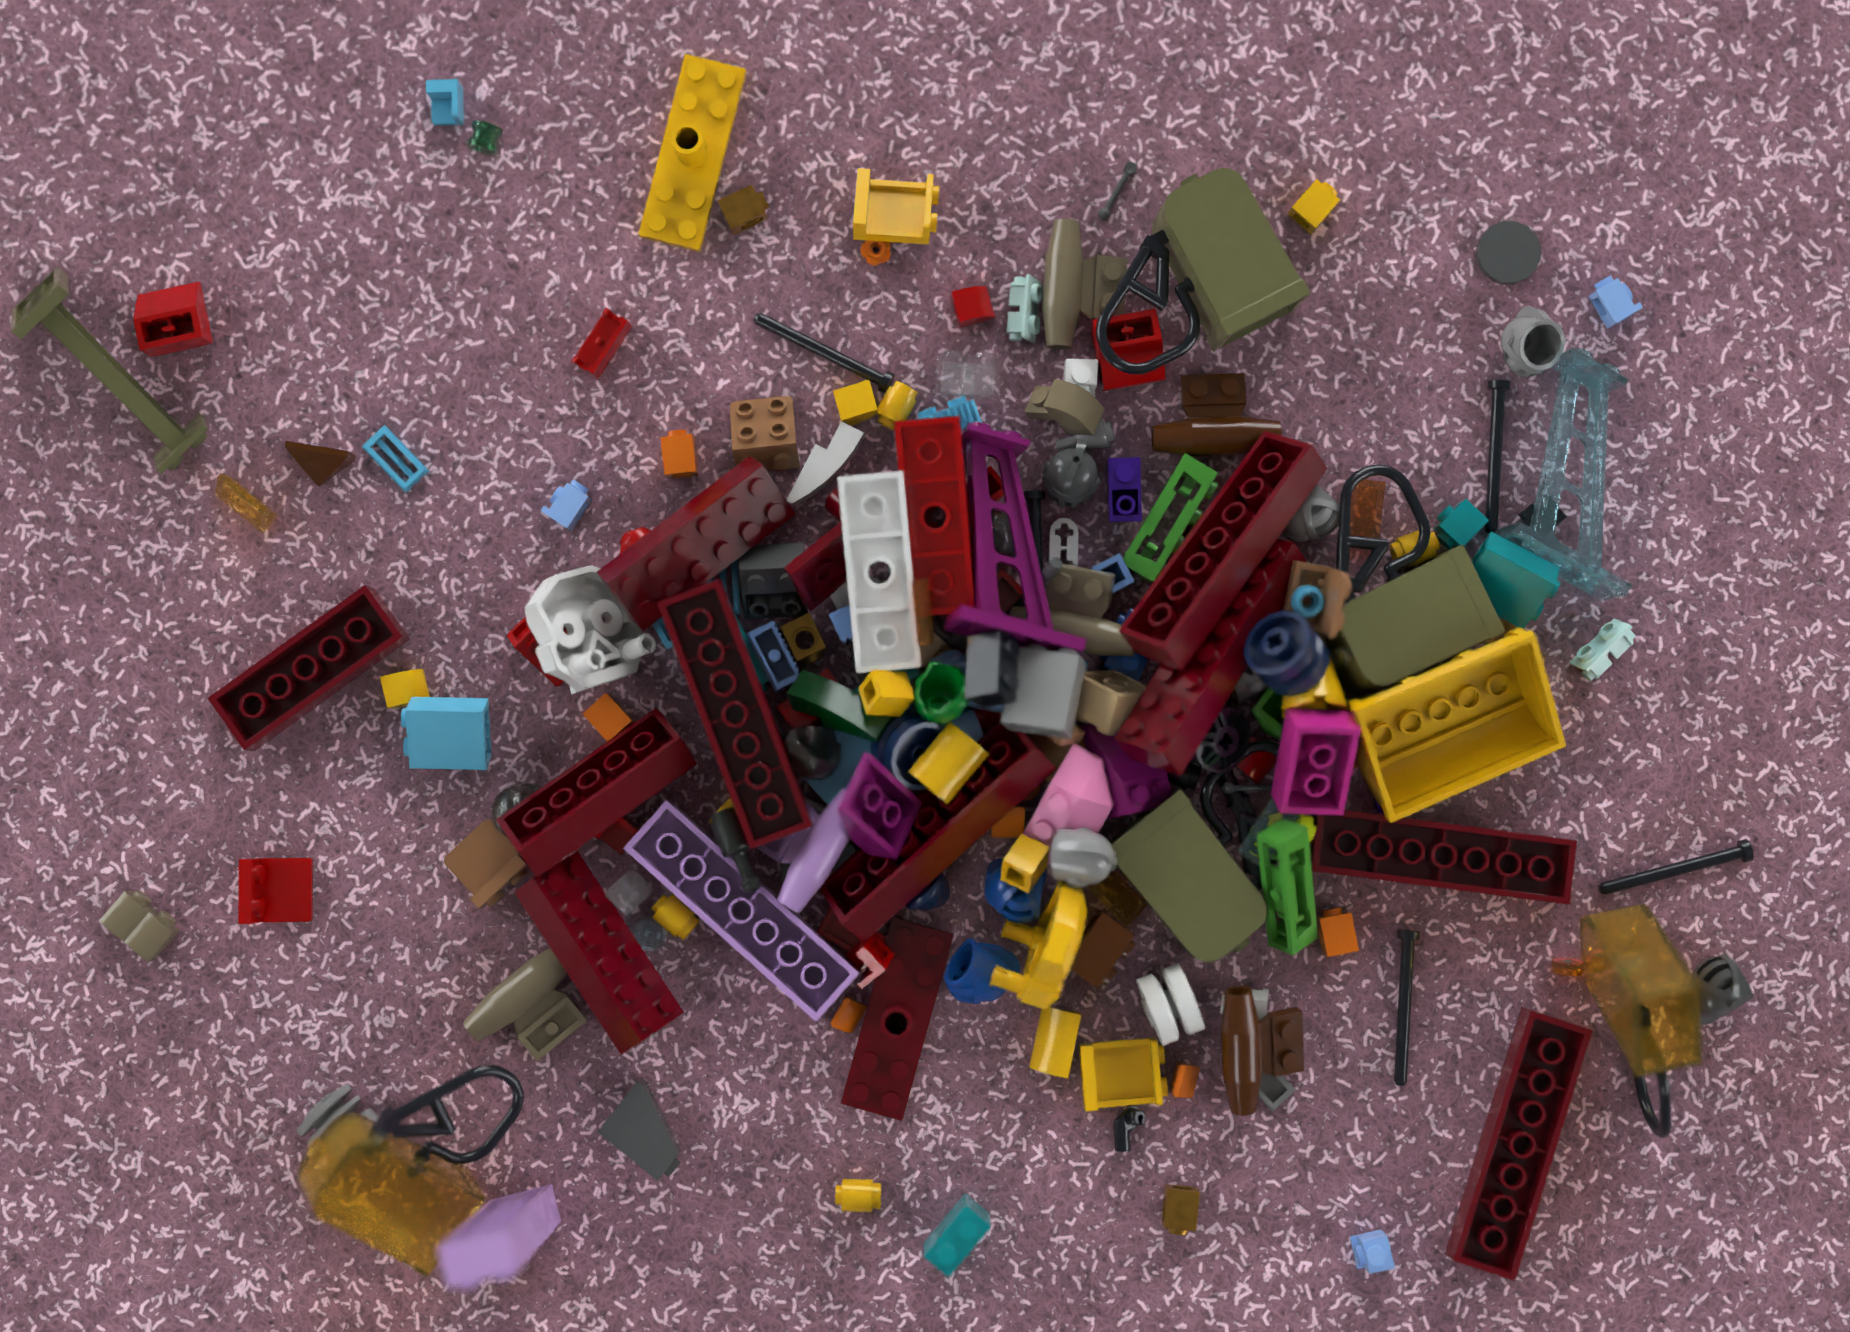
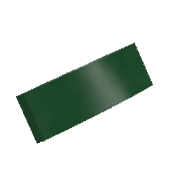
(835, 706)

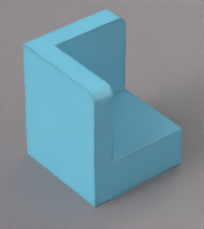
(446, 101)

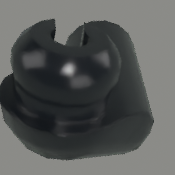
(1124, 1124)

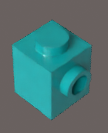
(1459, 524)

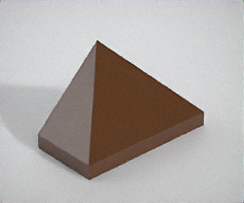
(319, 461)

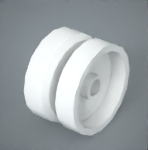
(1169, 1004)

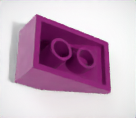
(1131, 783)
(877, 809)

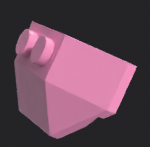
(1074, 799)

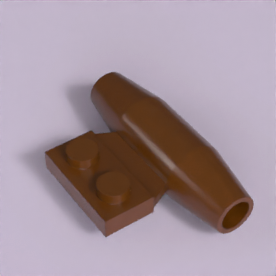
(1214, 419)
(1256, 1046)

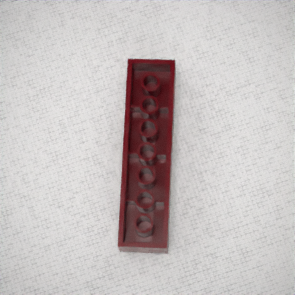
(1223, 550)
(1183, 704)
(735, 713)
(1444, 856)
(874, 888)
(1518, 1143)

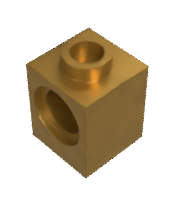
(744, 209)
(794, 629)
(1180, 1209)

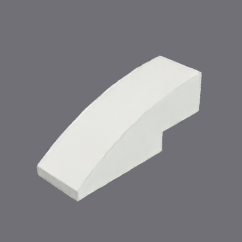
(826, 464)

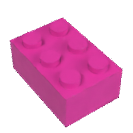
(1315, 761)

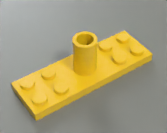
(689, 178)

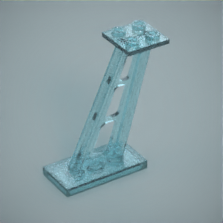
(1579, 566)

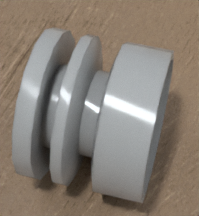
(328, 1109)

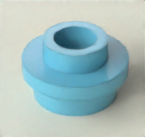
(1315, 606)

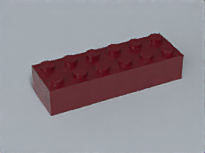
(696, 541)
(308, 668)
(596, 792)
(599, 952)

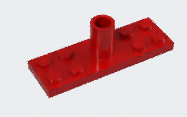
(935, 476)

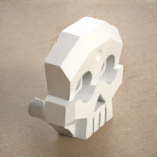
(592, 649)

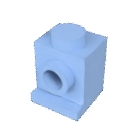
(1613, 301)
(568, 504)
(1372, 1251)

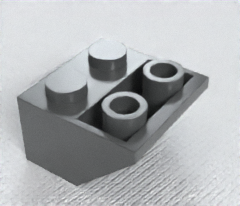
(765, 583)

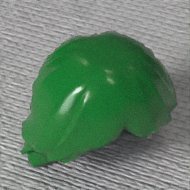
(940, 693)

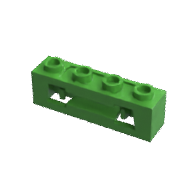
(1196, 475)
(1288, 887)

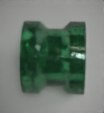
(484, 137)

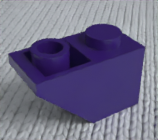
(1124, 489)

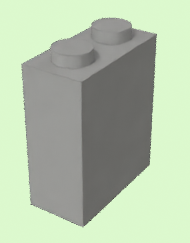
(1046, 692)

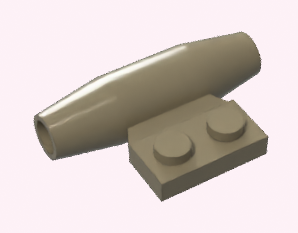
(1075, 284)
(1077, 604)
(529, 1000)

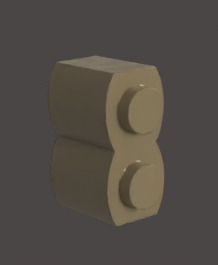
(140, 924)

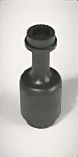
(734, 844)

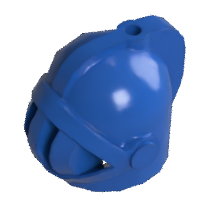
(1010, 901)
(972, 968)

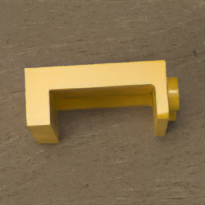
(894, 209)
(1122, 1073)

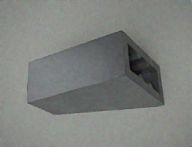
(642, 1132)

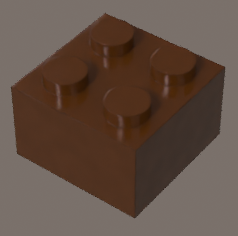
(1100, 949)

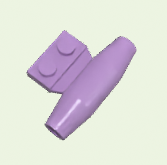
(810, 854)

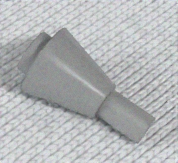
(1101, 438)

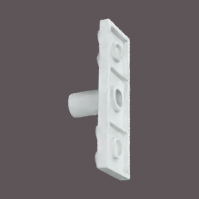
(877, 531)

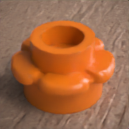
(873, 258)

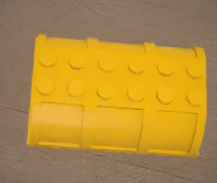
(1456, 725)

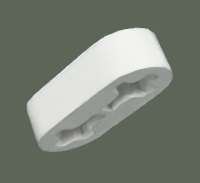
(1071, 543)

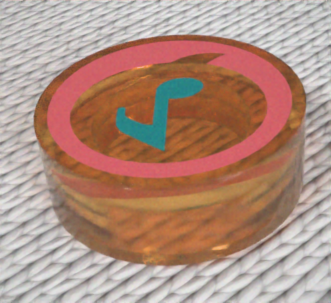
(1567, 967)

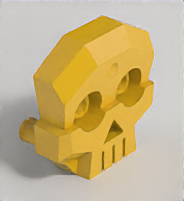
(1049, 946)

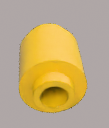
(896, 405)
(1407, 542)
(674, 916)
(858, 1195)

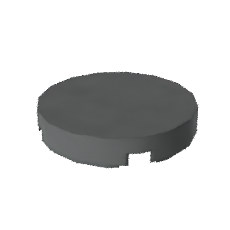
(1508, 252)

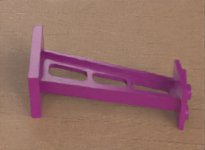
(987, 616)

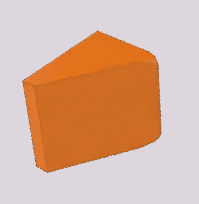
(848, 1014)
(1184, 1080)

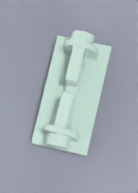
(1027, 295)
(1612, 638)

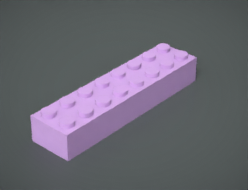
(752, 923)
(499, 1238)

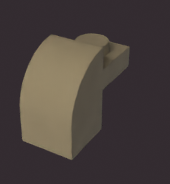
(1068, 404)

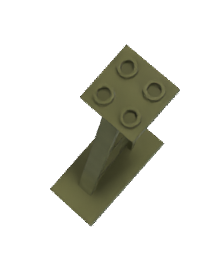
(45, 307)

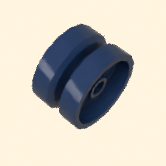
(1286, 653)
(904, 744)

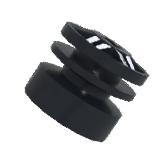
(1224, 742)

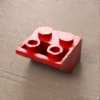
(172, 320)
(1135, 339)

